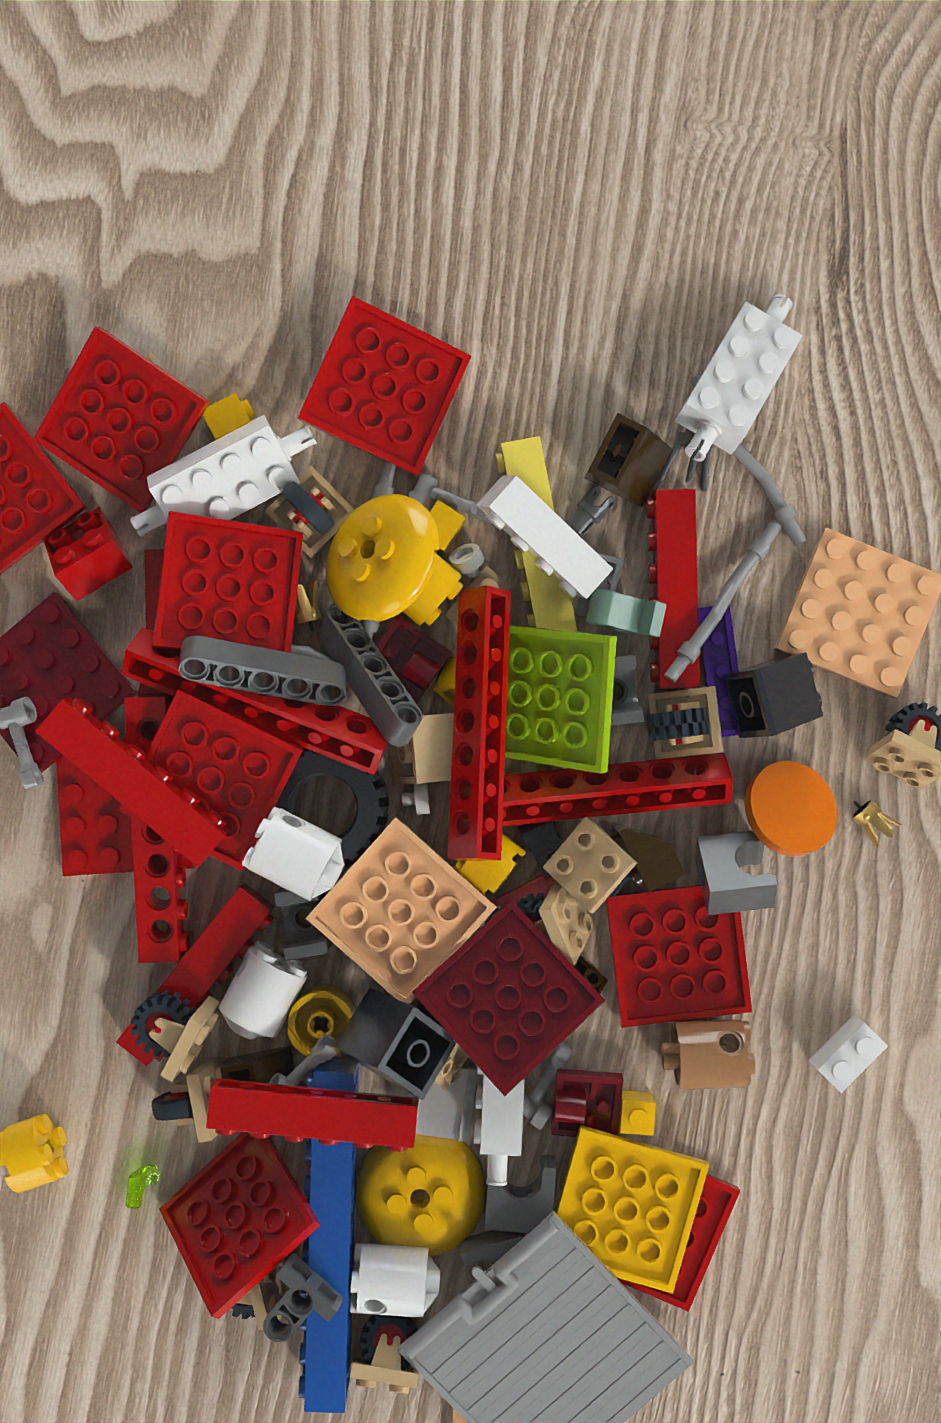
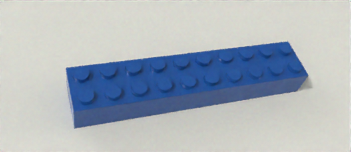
(330, 1253)

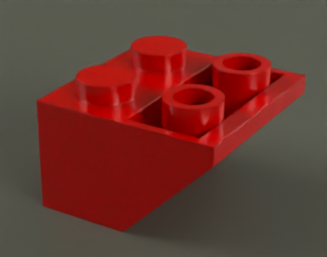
(87, 554)

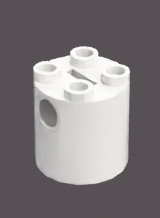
(295, 855)
(262, 992)
(393, 1280)

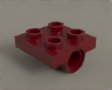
(412, 656)
(586, 1100)

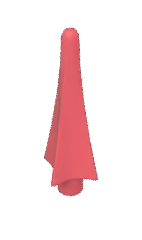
(536, 885)

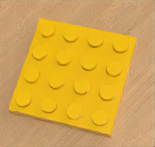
(632, 1205)

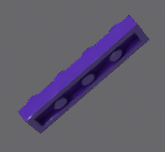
(718, 659)

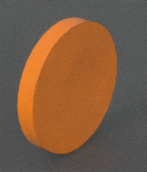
(791, 808)

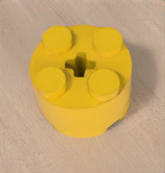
(442, 584)
(491, 875)
(323, 1002)
(33, 1153)

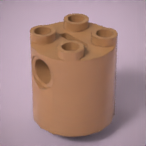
(709, 1054)

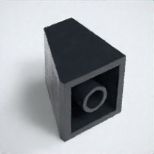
(773, 696)
(396, 1042)

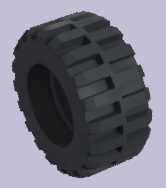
(369, 794)

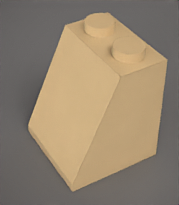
(427, 754)

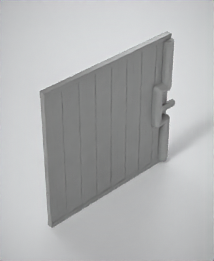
(546, 1339)

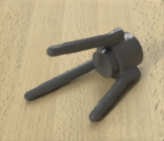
(683, 440)

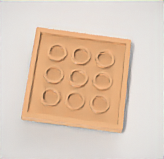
(860, 612)
(400, 911)

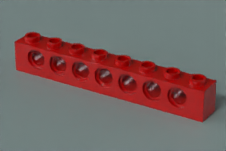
(479, 725)
(317, 727)
(621, 790)
(152, 943)

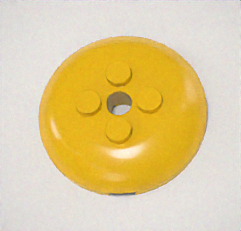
(381, 557)
(440, 1167)

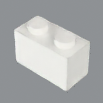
(848, 1053)

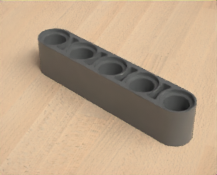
(262, 670)
(370, 676)

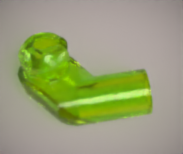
(138, 1182)

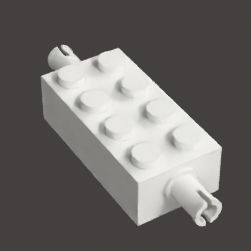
(738, 378)
(225, 475)
(499, 1128)

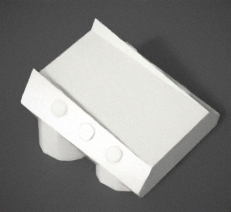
(449, 1111)

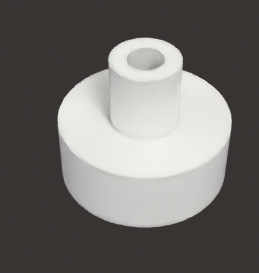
(467, 559)
(419, 798)

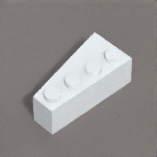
(545, 536)

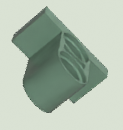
(625, 613)

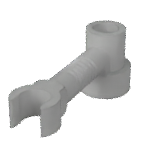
(427, 493)
(15, 718)
(320, 1053)
(533, 1105)

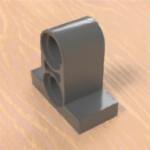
(292, 1306)

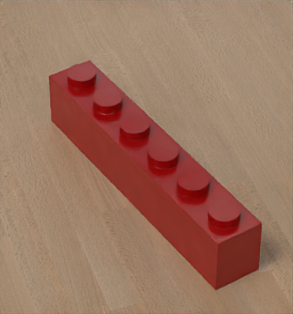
(674, 581)
(132, 780)
(210, 956)
(312, 1114)

